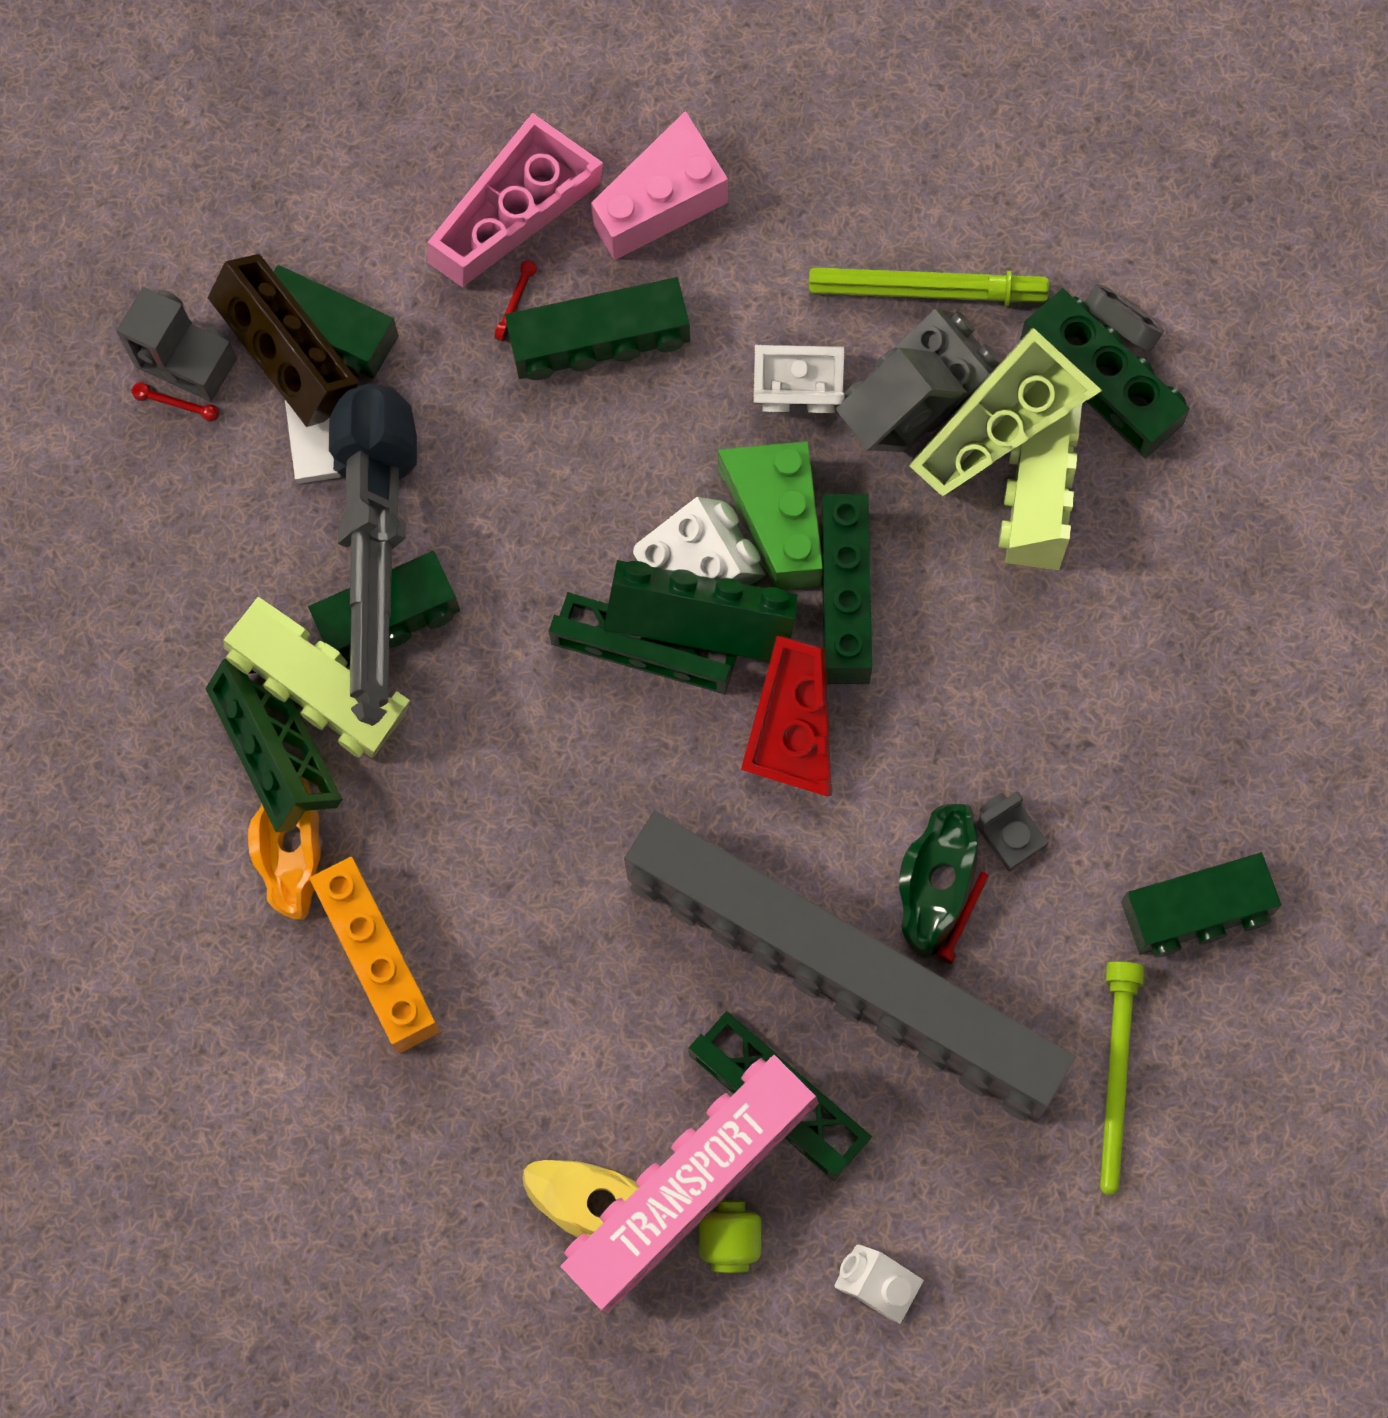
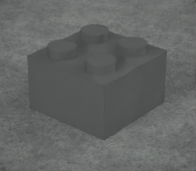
(900, 399)

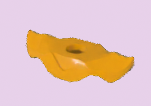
(286, 872)

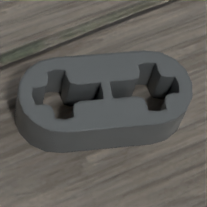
(1124, 317)

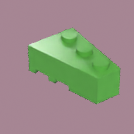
(778, 507)

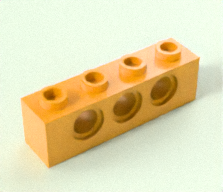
(374, 955)

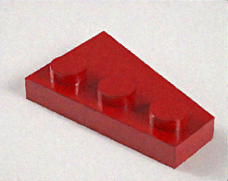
(792, 720)

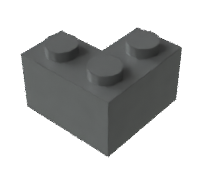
(172, 348)

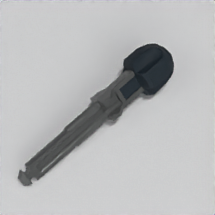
(373, 449)

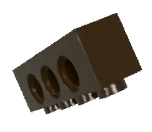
(281, 338)

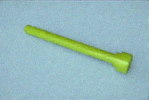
(1124, 983)

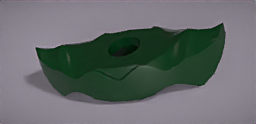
(932, 912)

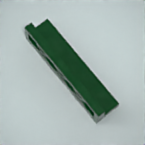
(635, 652)
(260, 747)
(802, 1136)

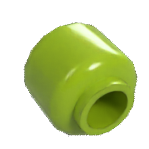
(730, 1237)

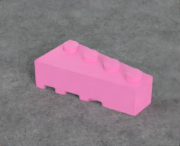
(513, 199)

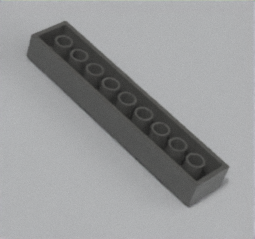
(847, 967)

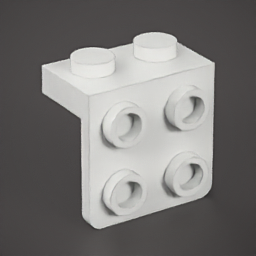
(798, 376)
(703, 541)

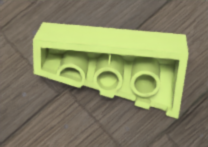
(1013, 404)
(1041, 495)
(308, 675)

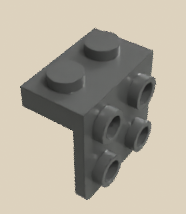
(952, 340)

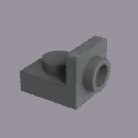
(1010, 830)

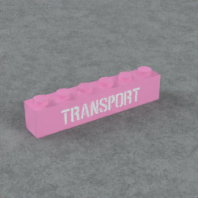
(689, 1184)

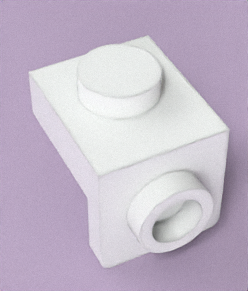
(878, 1282)

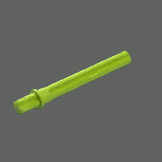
(929, 285)

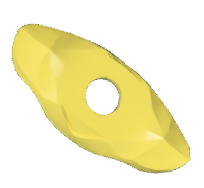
(563, 1189)

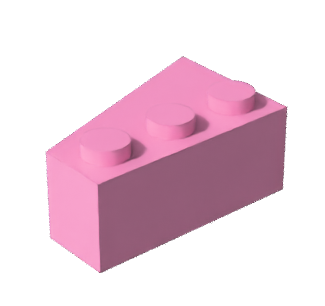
(660, 190)

